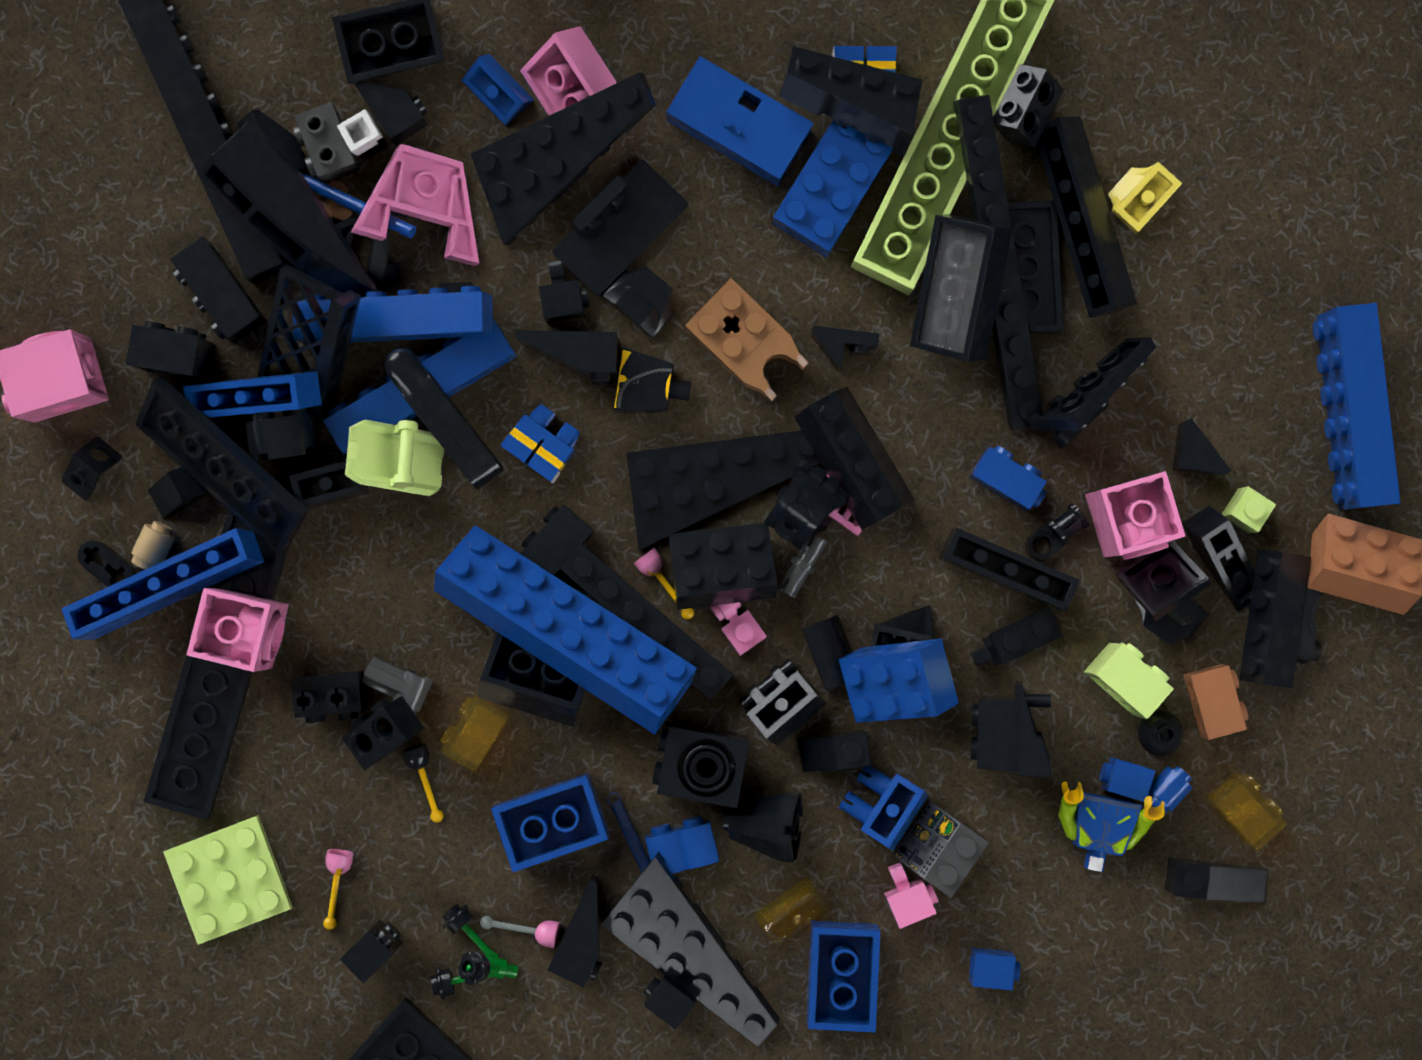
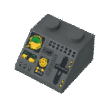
(940, 849)

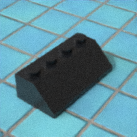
(854, 457)

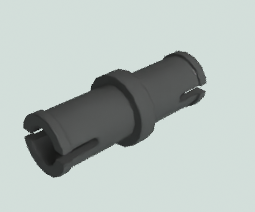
(802, 565)

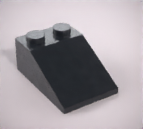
(584, 353)

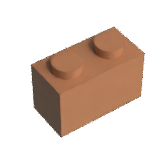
(1216, 701)

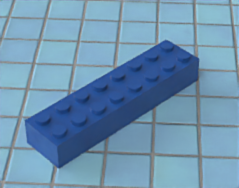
(564, 629)

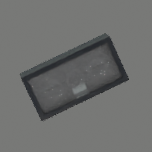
(961, 287)

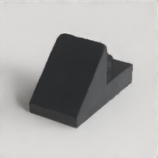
(834, 340)

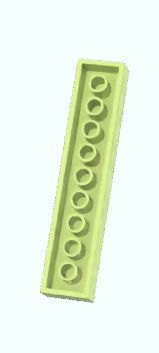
(934, 164)

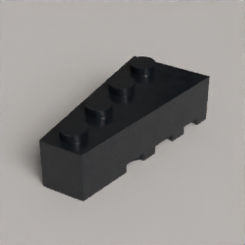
(854, 96)

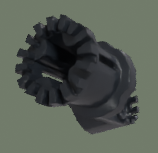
(1056, 534)

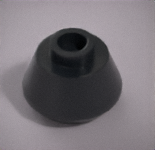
(1158, 725)

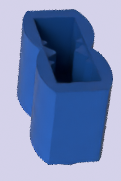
(684, 846)

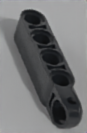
(442, 417)

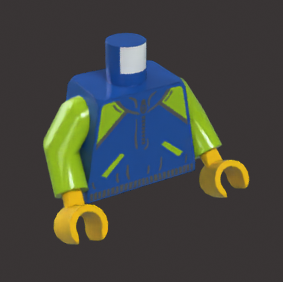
(1104, 823)

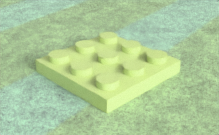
(228, 879)

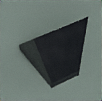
(908, 627)

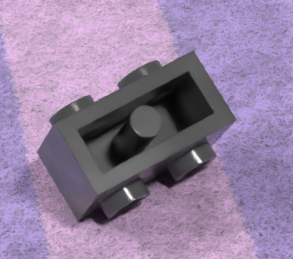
(327, 149)

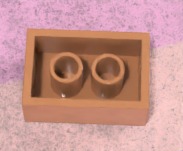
(1366, 564)

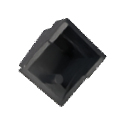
(1008, 734)

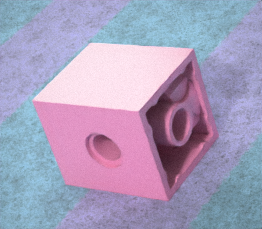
(51, 376)
(1135, 517)
(237, 629)

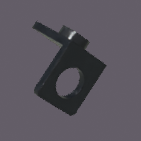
(85, 471)

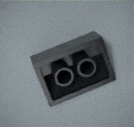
(389, 39)

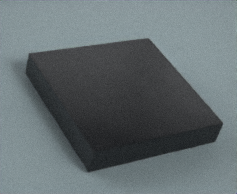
(1163, 580)

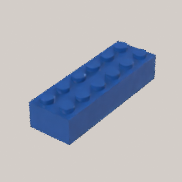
(1356, 407)

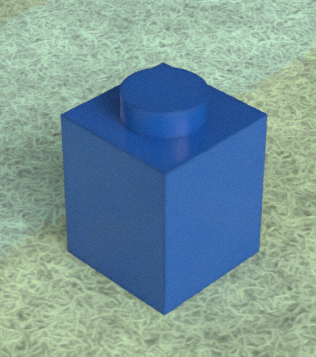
(1126, 778)
(993, 969)

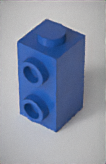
(1009, 479)

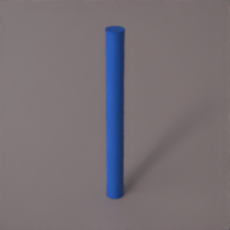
(356, 205)

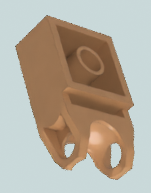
(749, 349)

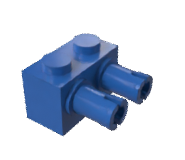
(894, 811)

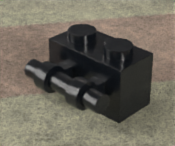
(784, 707)

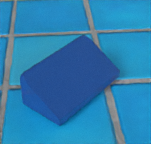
(496, 89)

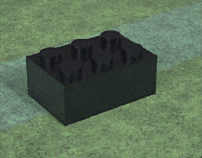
(722, 566)
(528, 684)

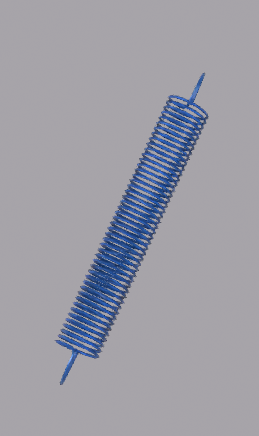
(618, 820)

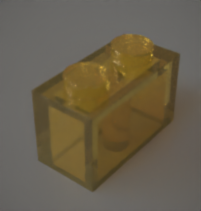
(475, 732)
(1246, 810)

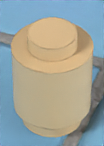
(152, 545)

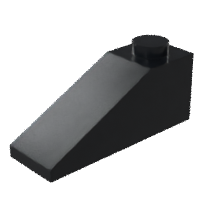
(1222, 554)
(1215, 881)
(580, 945)

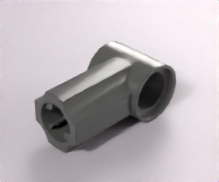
(397, 682)

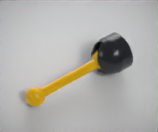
(417, 758)

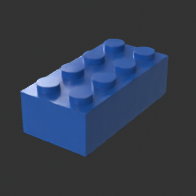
(831, 187)

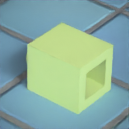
(1248, 509)

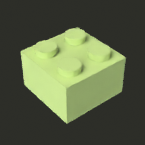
(1129, 679)

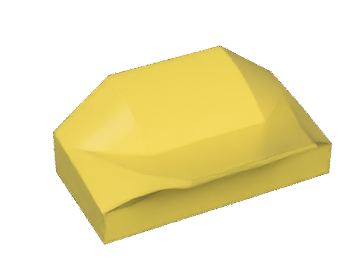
(1142, 194)

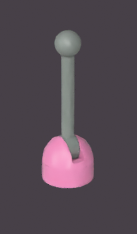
(546, 933)

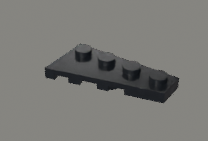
(1094, 388)

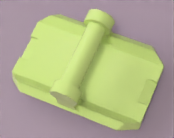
(394, 457)

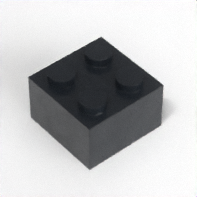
(170, 353)

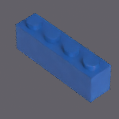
(255, 394)

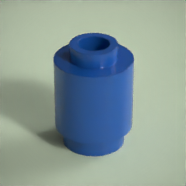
(1170, 787)

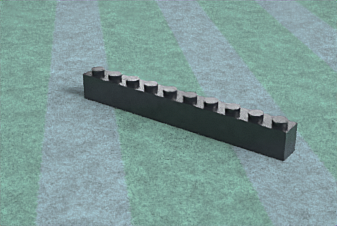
(196, 118)

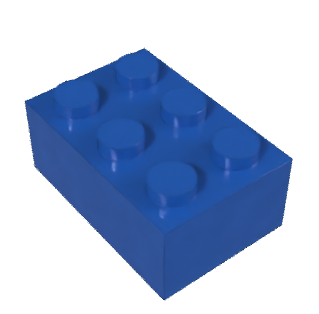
(899, 681)
(550, 822)
(843, 976)

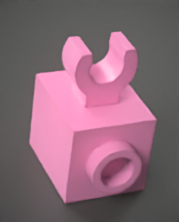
(910, 900)

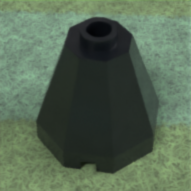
(768, 825)

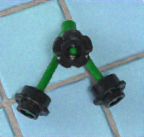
(473, 966)

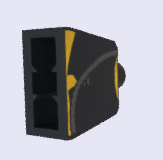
(647, 384)

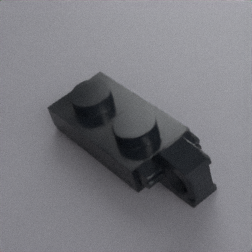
(1018, 638)

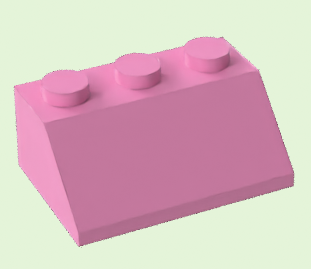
(566, 70)

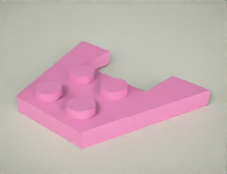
(427, 189)

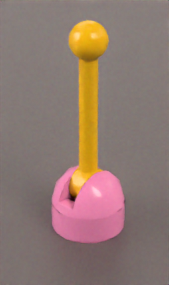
(651, 565)
(338, 863)

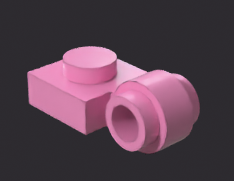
(742, 630)

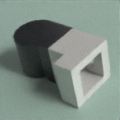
(362, 135)

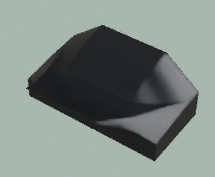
(642, 299)
(1177, 624)

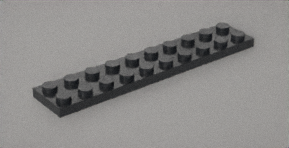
(208, 708)

